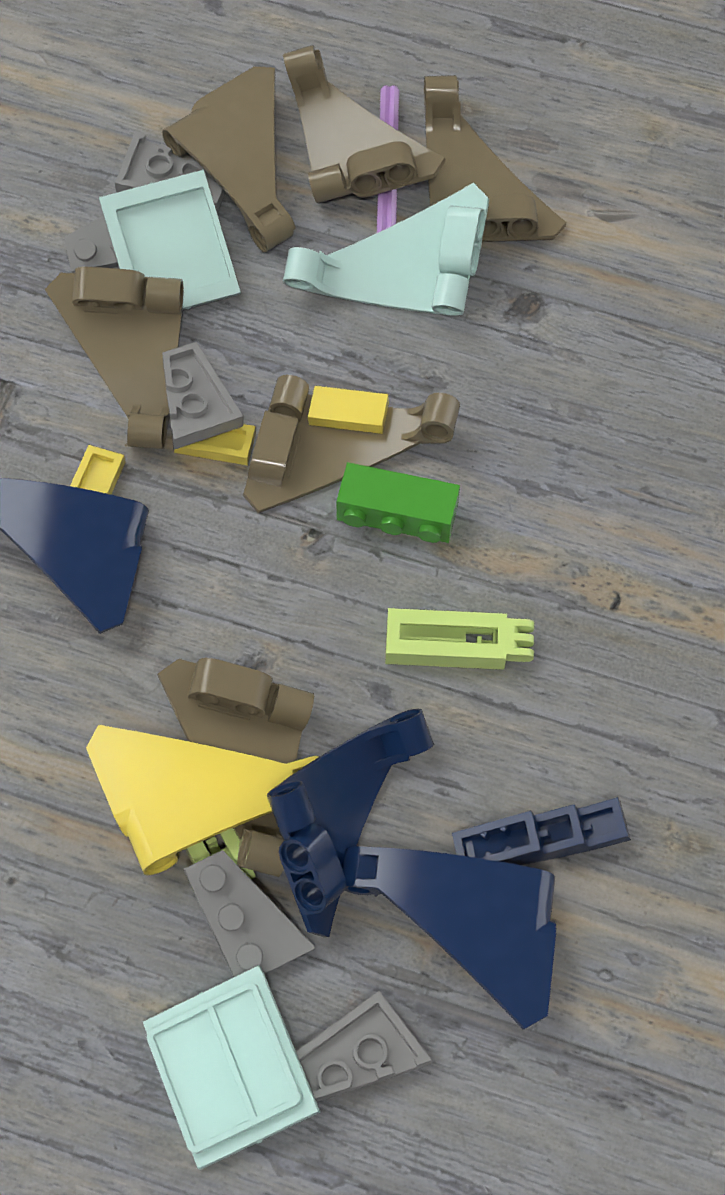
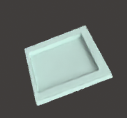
(173, 233)
(229, 1068)

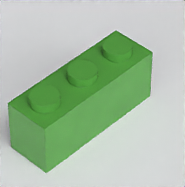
(397, 503)

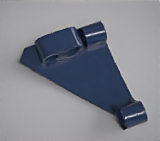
(79, 541)
(328, 805)
(478, 911)

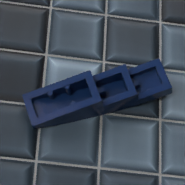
(546, 835)

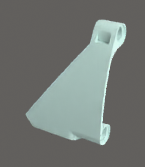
(409, 266)

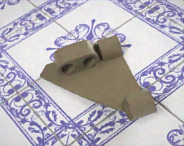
(346, 142)
(235, 143)
(513, 208)
(124, 329)
(304, 458)
(245, 714)

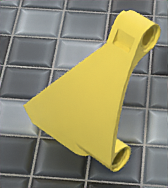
(179, 790)

